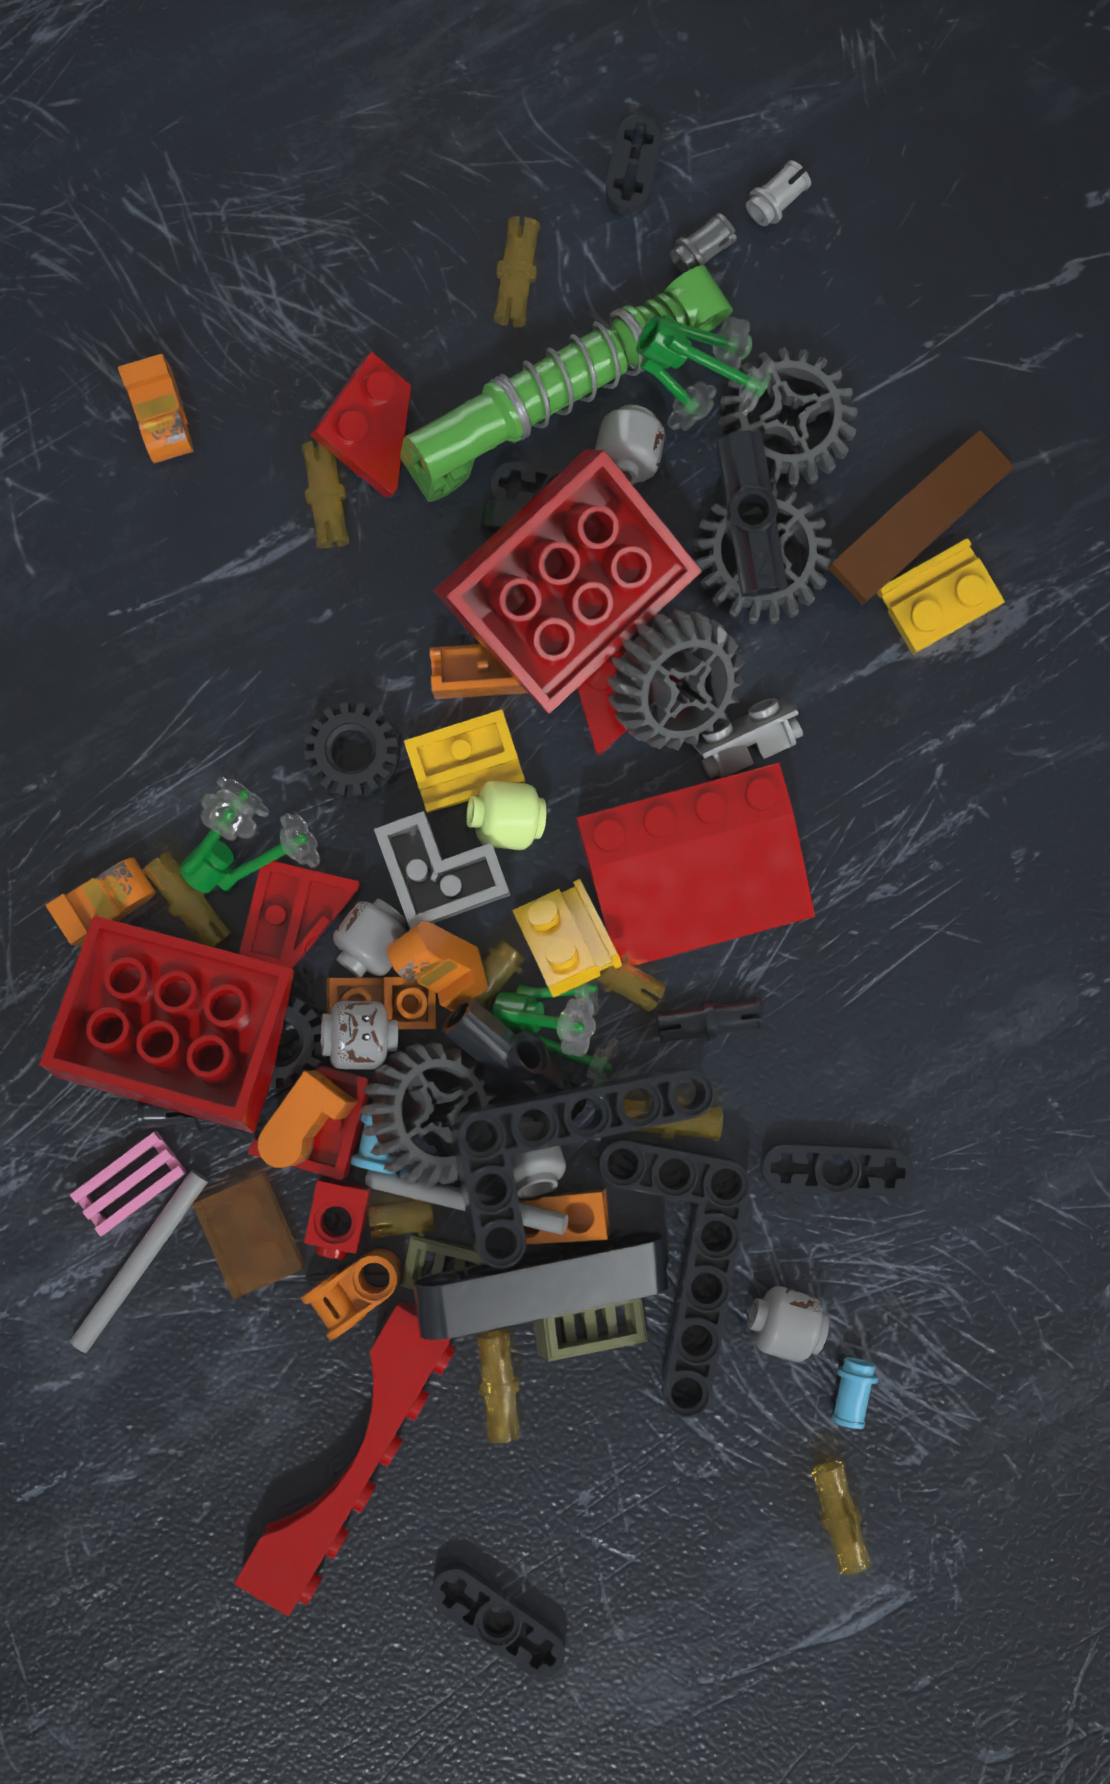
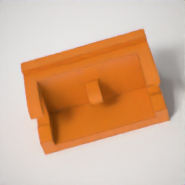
(469, 673)

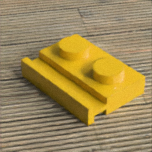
(940, 596)
(462, 758)
(566, 938)

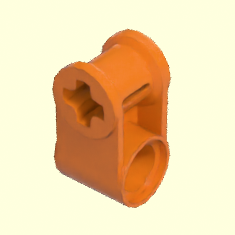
(347, 1295)

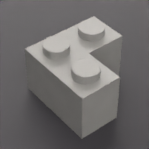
(432, 886)

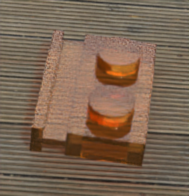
(248, 1235)

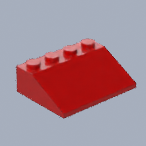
(568, 579)
(697, 865)
(170, 1023)

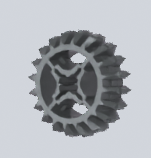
(824, 398)
(791, 522)
(694, 652)
(405, 1084)

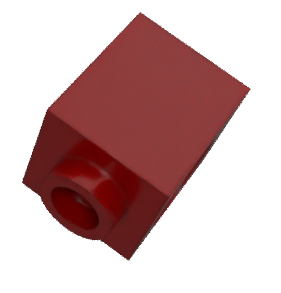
(341, 1193)

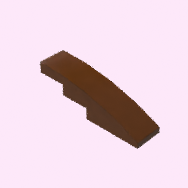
(920, 517)

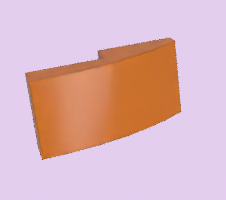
(404, 1000)

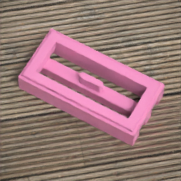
(92, 1209)

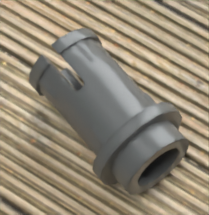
(703, 243)

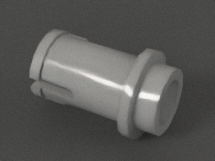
(771, 199)

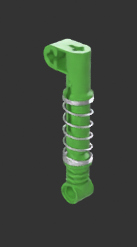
(446, 448)

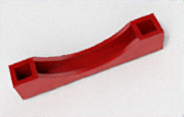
(291, 1548)

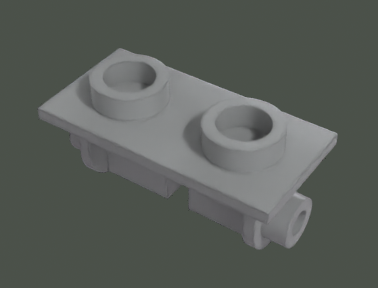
(764, 726)

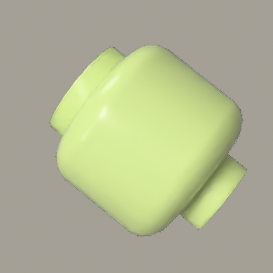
(507, 814)

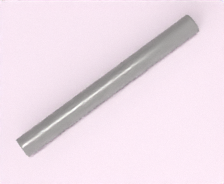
(452, 1197)
(138, 1261)

